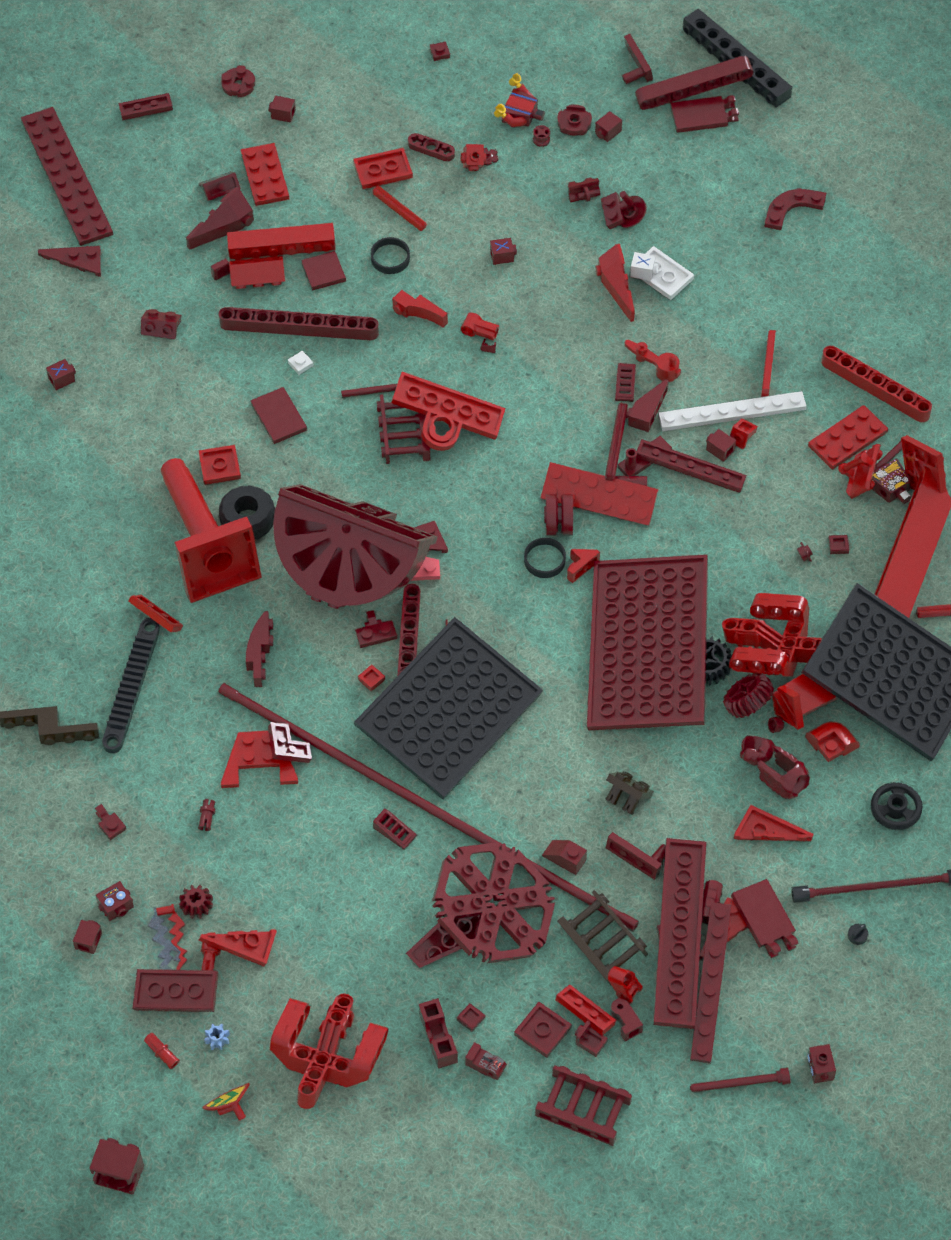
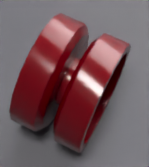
(559, 515)

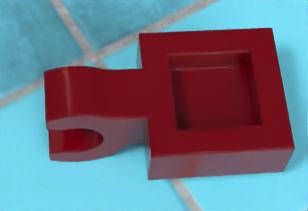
(110, 825)

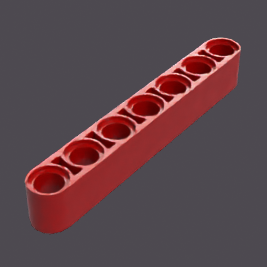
(876, 383)

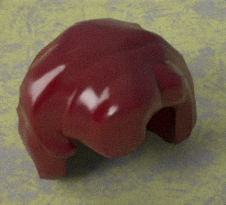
(756, 749)

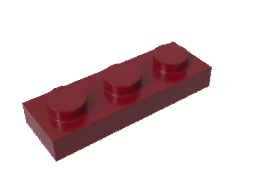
(145, 106)

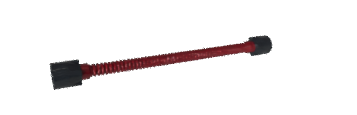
(803, 893)

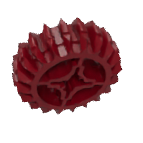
(748, 695)

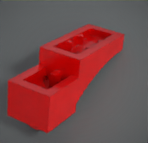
(420, 307)

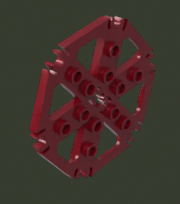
(492, 916)

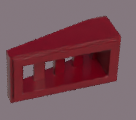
(625, 370)
(398, 824)

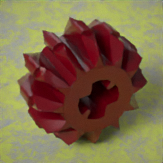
(191, 906)

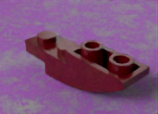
(258, 647)

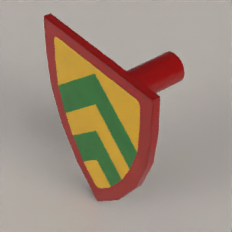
(228, 1102)

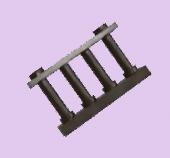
(584, 940)

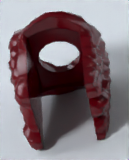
(791, 783)

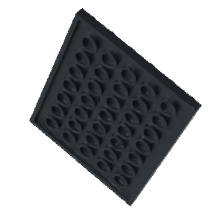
(887, 670)
(448, 707)

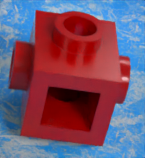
(473, 157)

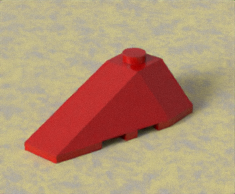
(613, 277)

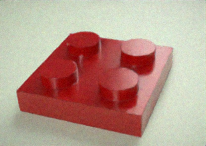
(219, 464)

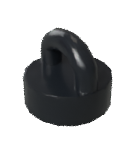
(858, 934)

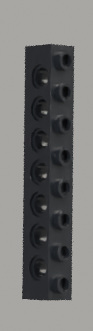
(725, 47)

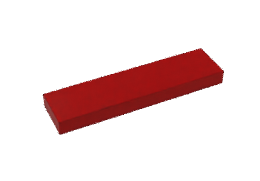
(768, 363)

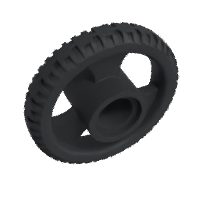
(898, 798)

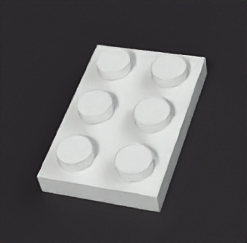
(670, 275)

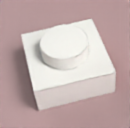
(300, 362)

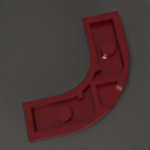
(789, 200)

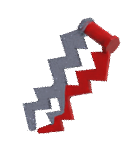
(155, 924)

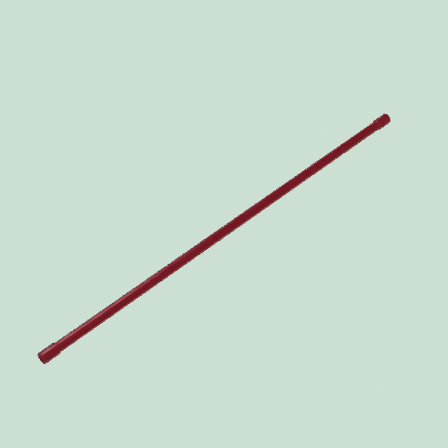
(434, 810)

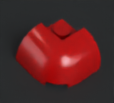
(832, 740)

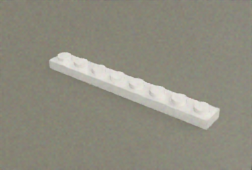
(732, 411)

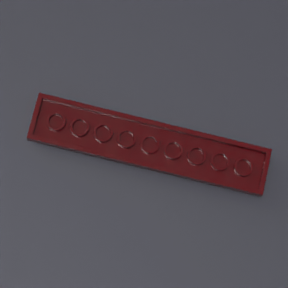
(66, 176)
(680, 934)

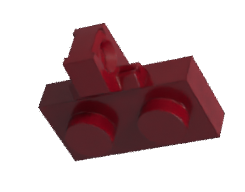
(375, 631)

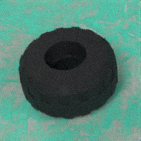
(248, 498)

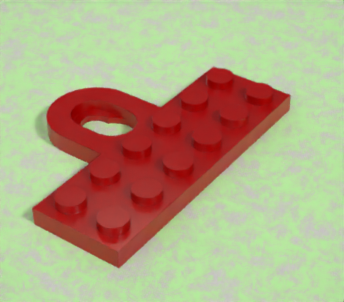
(447, 406)

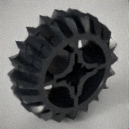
(714, 668)

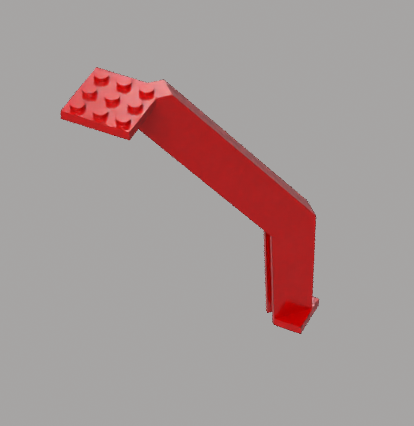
(903, 569)

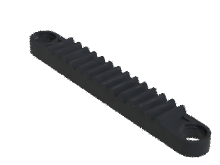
(130, 685)

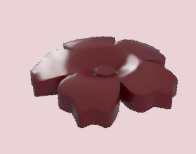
(491, 156)

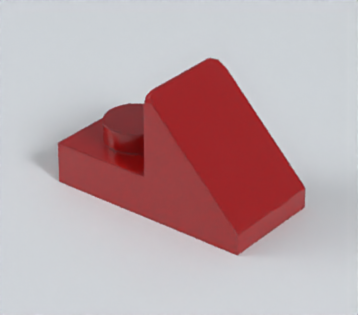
(583, 561)

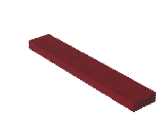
(690, 466)

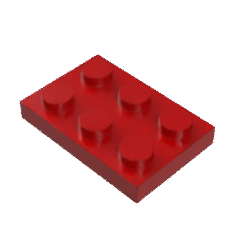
(382, 168)

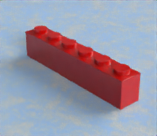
(281, 241)

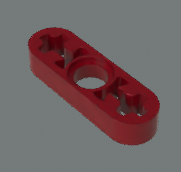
(427, 141)

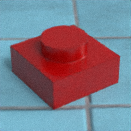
(371, 678)

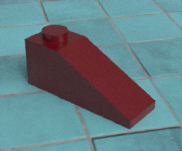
(646, 408)

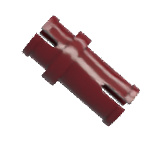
(207, 812)

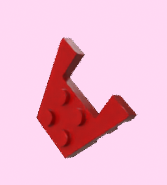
(254, 751)

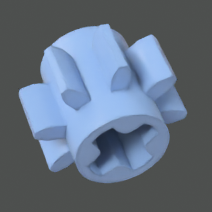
(211, 1039)

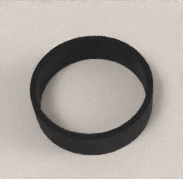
(390, 241)
(544, 541)

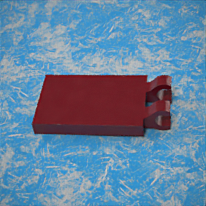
(703, 113)
(765, 917)

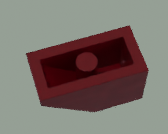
(566, 855)

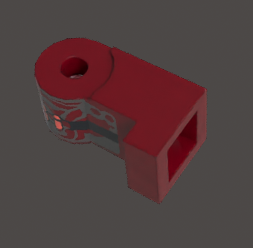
(627, 1018)
(485, 1062)

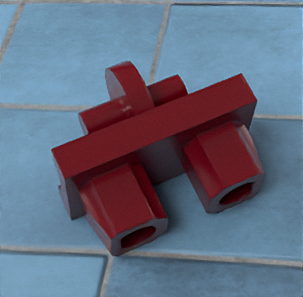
(583, 190)

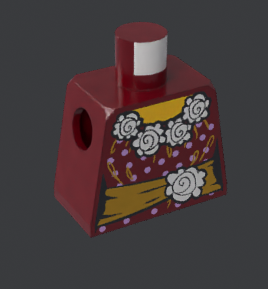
(892, 482)

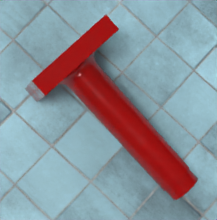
(213, 555)

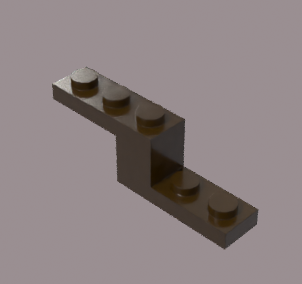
(49, 725)

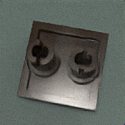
(623, 782)

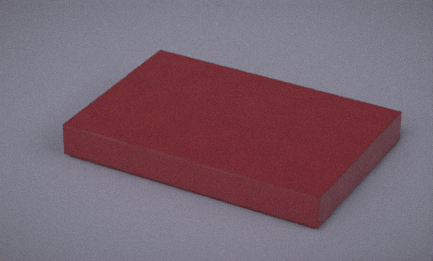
(278, 415)

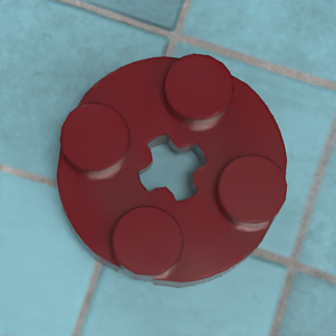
(241, 74)
(567, 126)

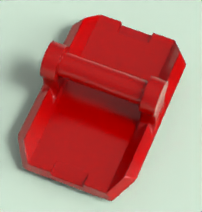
(861, 471)

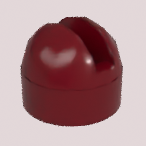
(775, 724)

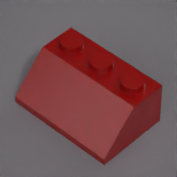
(257, 271)

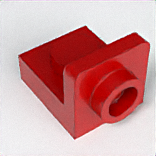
(742, 432)

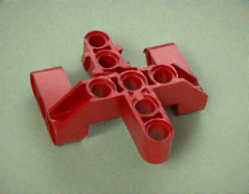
(779, 651)
(323, 1063)

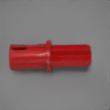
(161, 1050)

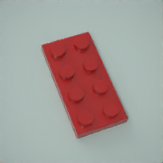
(264, 174)
(848, 437)

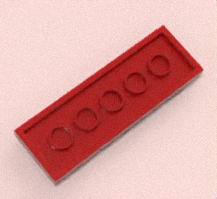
(603, 496)

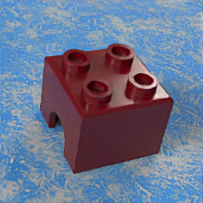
(117, 1165)

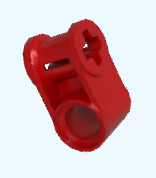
(624, 983)

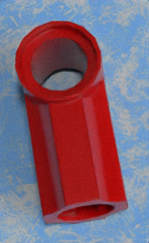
(474, 325)

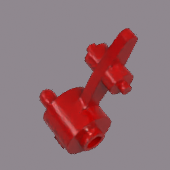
(666, 364)

